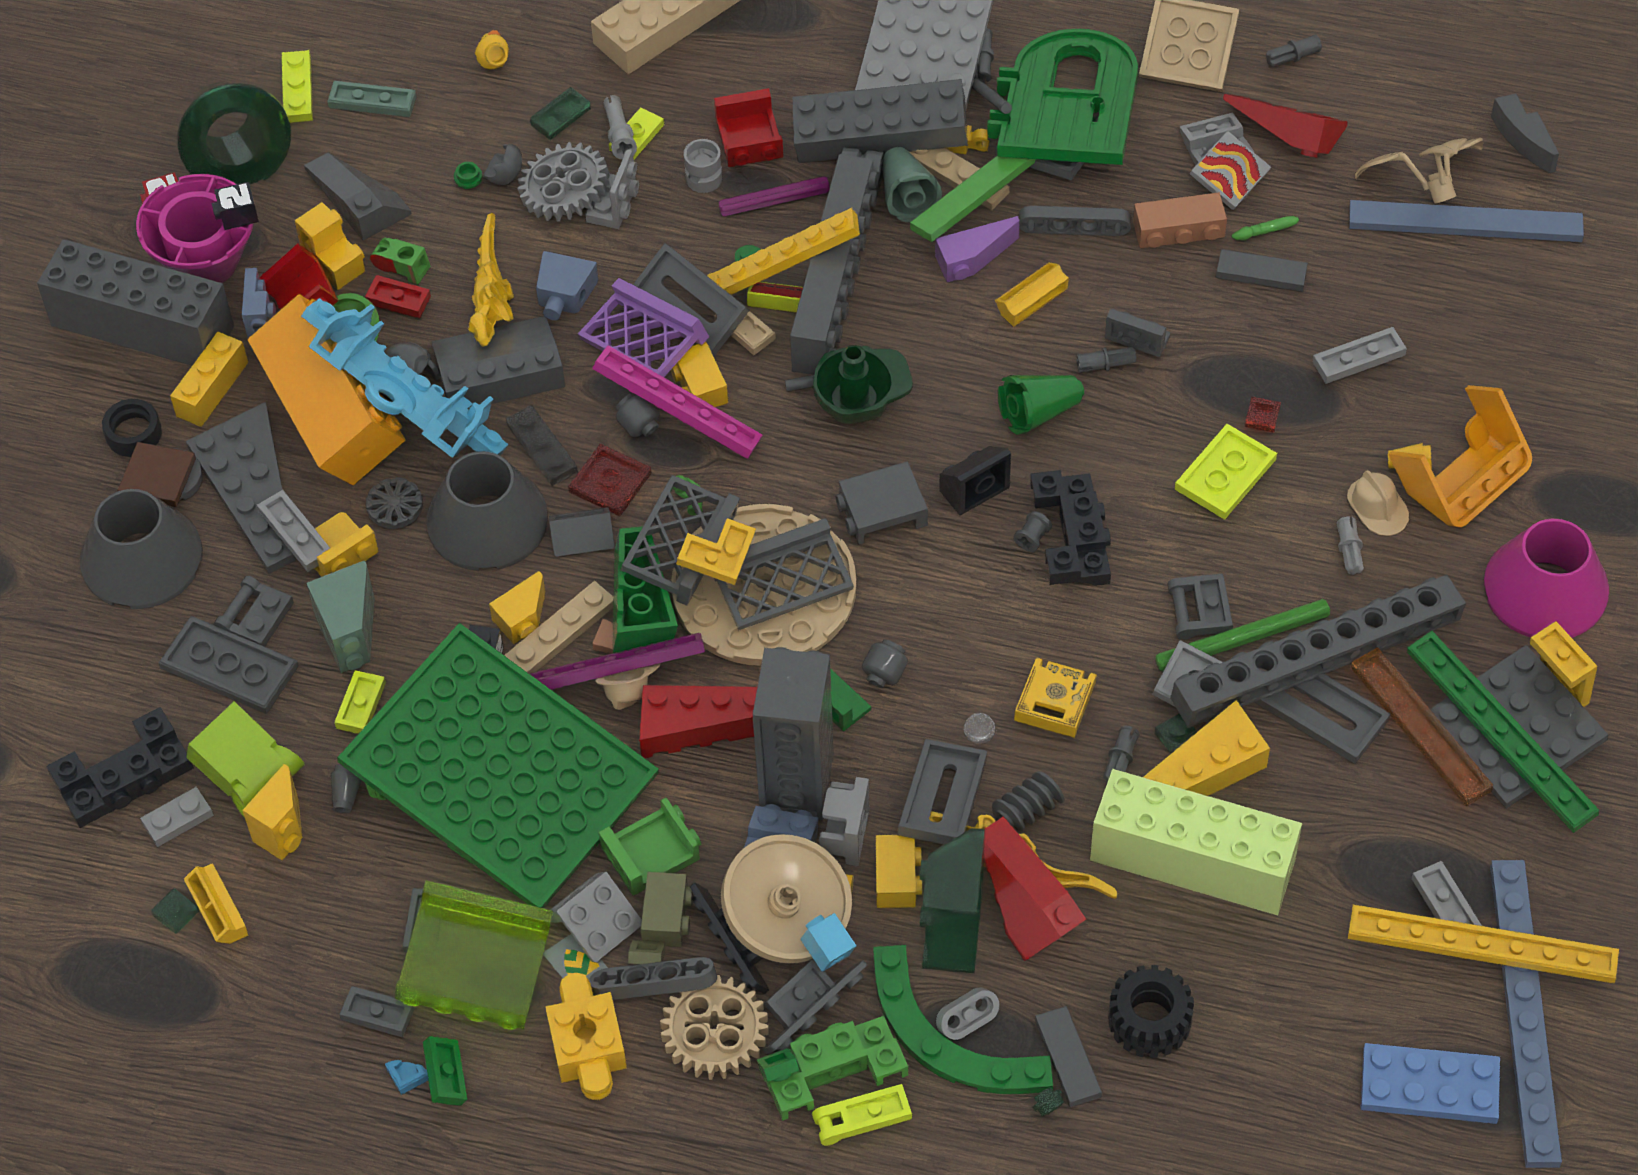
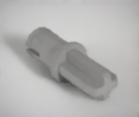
(1350, 545)

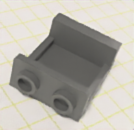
(881, 500)

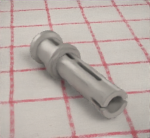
(620, 133)

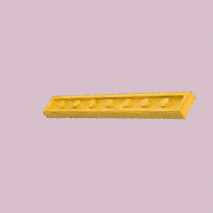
(1483, 943)

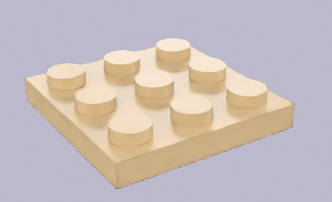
(1189, 43)

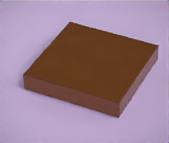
(158, 471)

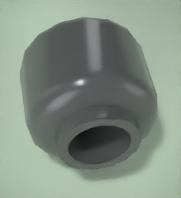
(637, 415)
(884, 663)

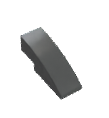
(1525, 132)

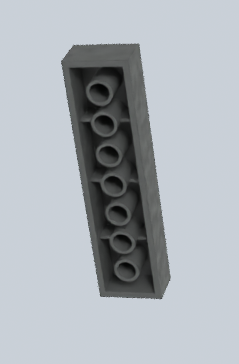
(831, 272)

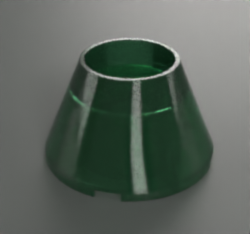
(245, 155)

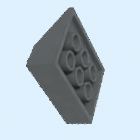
(515, 364)

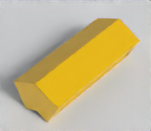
(1032, 293)
(215, 904)

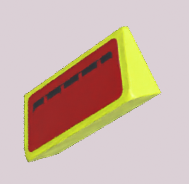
(774, 296)

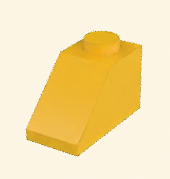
(520, 609)

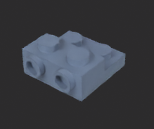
(256, 303)
(773, 821)

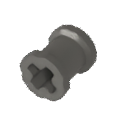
(1032, 531)

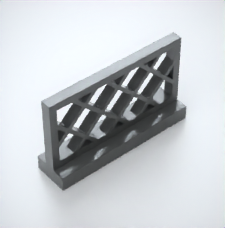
(778, 549)
(688, 579)

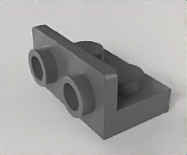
(1136, 332)

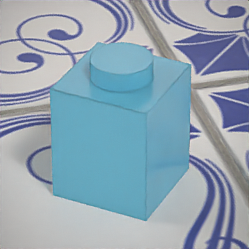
(827, 941)

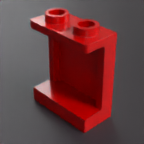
(748, 128)

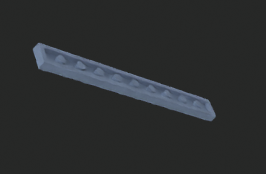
(1526, 1023)

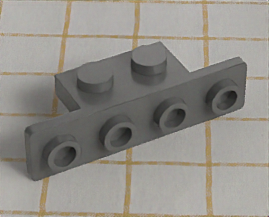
(803, 996)

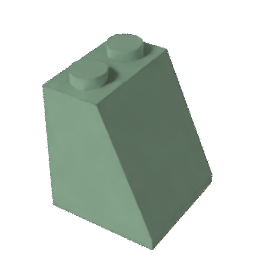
(345, 613)

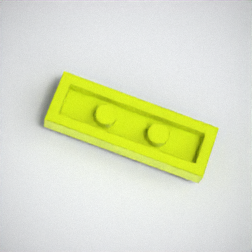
(297, 86)

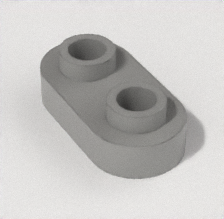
(966, 1015)

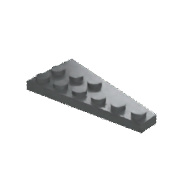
(244, 472)

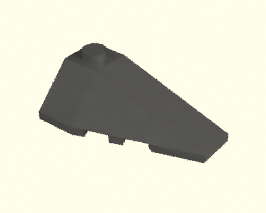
(359, 198)

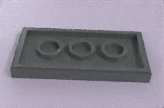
(228, 664)

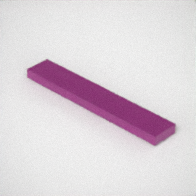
(621, 661)

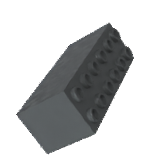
(133, 302)
(794, 730)

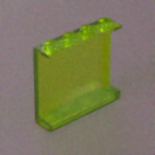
(474, 955)

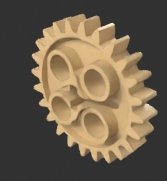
(711, 1053)

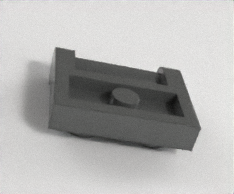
(1210, 603)
(263, 615)

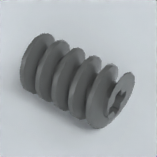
(1028, 799)

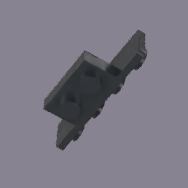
(734, 948)

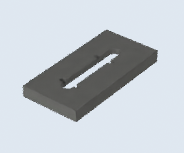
(672, 264)
(1365, 715)
(933, 761)

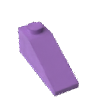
(972, 249)

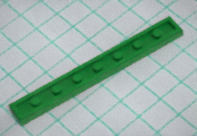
(1503, 731)

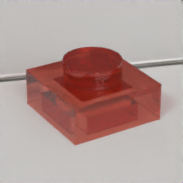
(1262, 414)

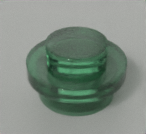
(1048, 1101)

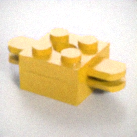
(586, 1036)

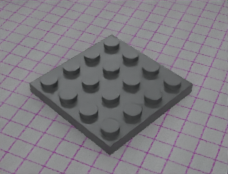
(1540, 707)

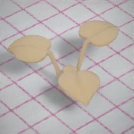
(1440, 182)

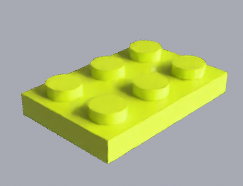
(1225, 471)

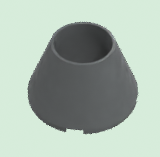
(490, 532)
(142, 570)

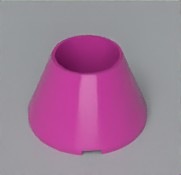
(182, 232)
(1532, 598)

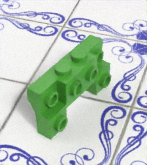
(835, 1055)

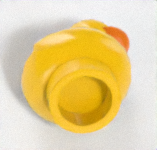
(492, 50)

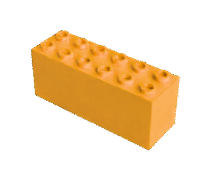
(325, 404)

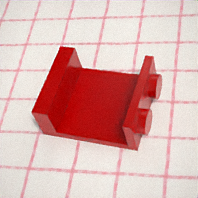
(298, 274)

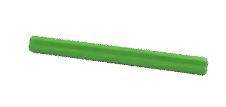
(1254, 630)

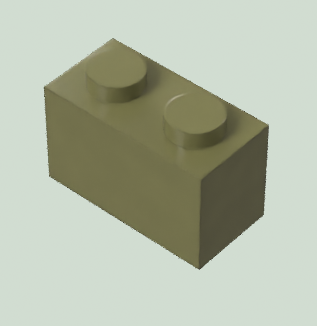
(666, 908)

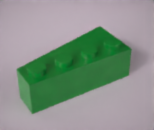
(640, 609)

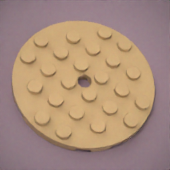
(798, 630)

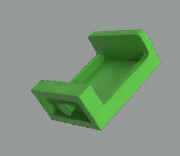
(651, 845)

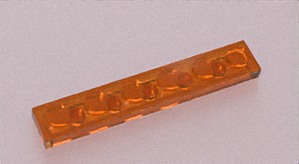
(1422, 726)

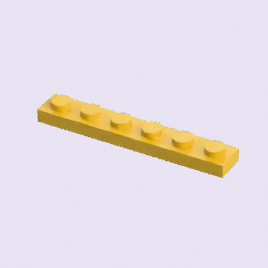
(788, 252)

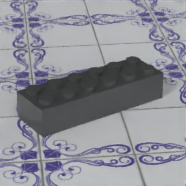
(880, 119)

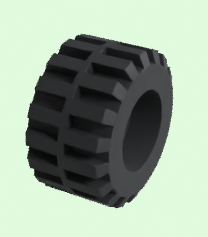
(1154, 987)

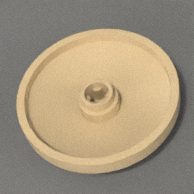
(780, 888)

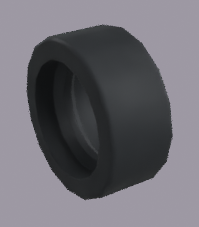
(127, 410)

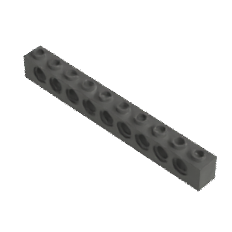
(1197, 706)

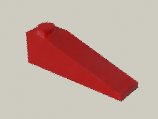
(1300, 129)
(1029, 895)

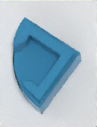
(406, 1075)

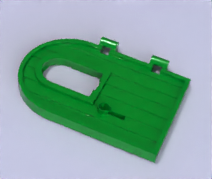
(1059, 121)

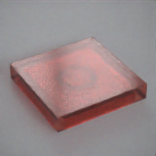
(610, 479)

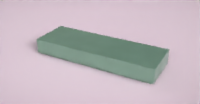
(371, 98)

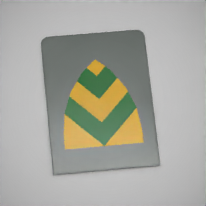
(570, 958)

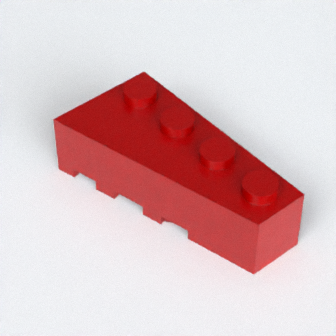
(694, 716)

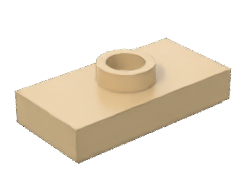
(752, 333)

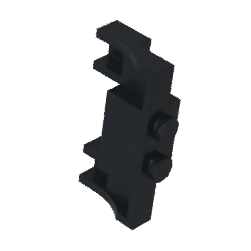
(1081, 519)
(123, 776)

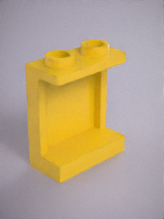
(1566, 661)

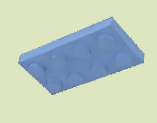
(1430, 1083)

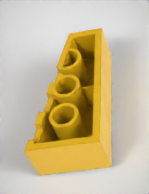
(1216, 755)

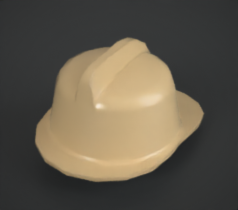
(1378, 504)
(627, 686)

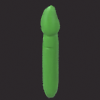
(1266, 227)

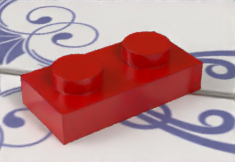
(398, 296)

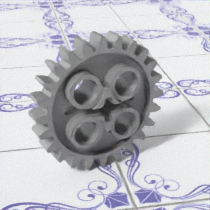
(563, 181)

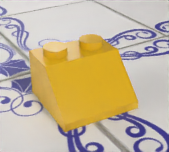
(275, 815)

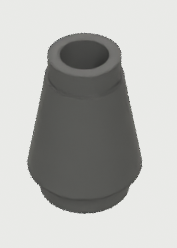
(344, 789)

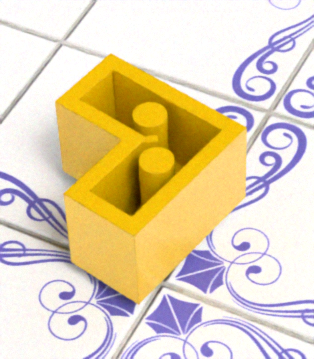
(323, 236)

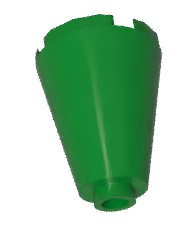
(1037, 399)

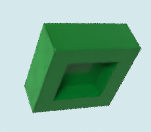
(778, 1065)

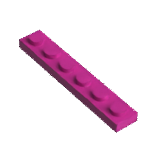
(677, 401)

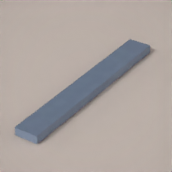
(1466, 221)

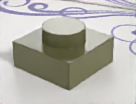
(646, 952)

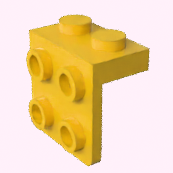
(346, 543)

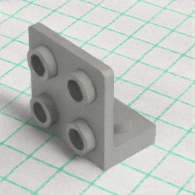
(616, 202)
(597, 915)

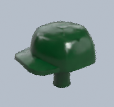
(860, 382)

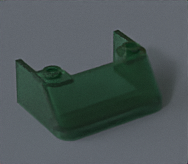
(953, 902)

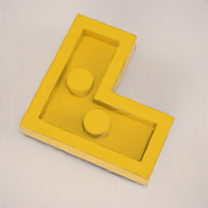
(719, 559)

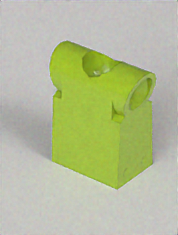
(239, 755)

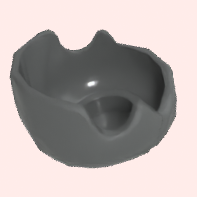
(504, 167)

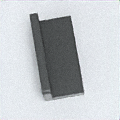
(581, 532)

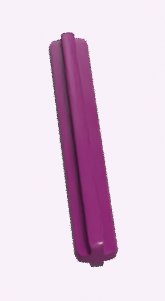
(774, 196)

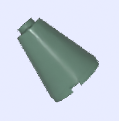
(908, 185)

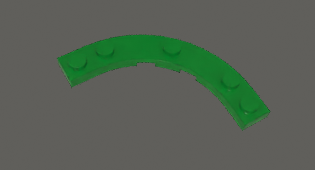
(937, 1052)

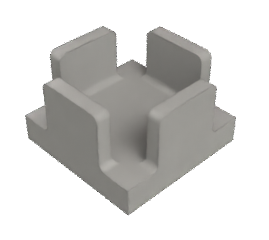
(847, 815)

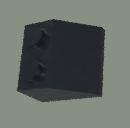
(976, 478)

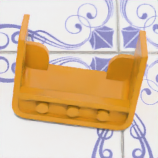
(1480, 474)

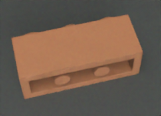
(1179, 220)

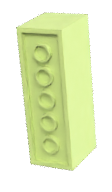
(1195, 841)

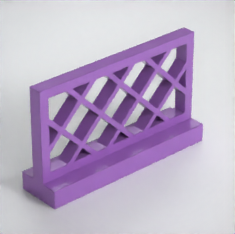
(656, 314)

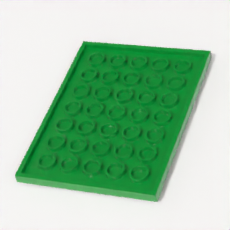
(498, 766)

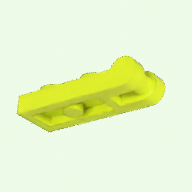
(862, 1114)

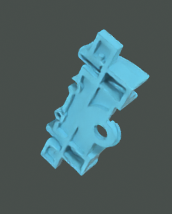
(391, 376)

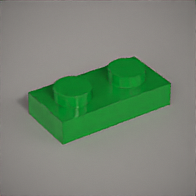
(444, 1071)

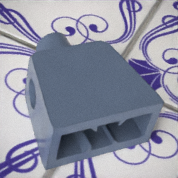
(564, 283)

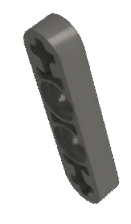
(1108, 220)
(698, 973)

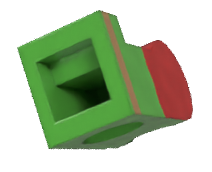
(401, 258)

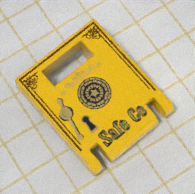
(1057, 689)

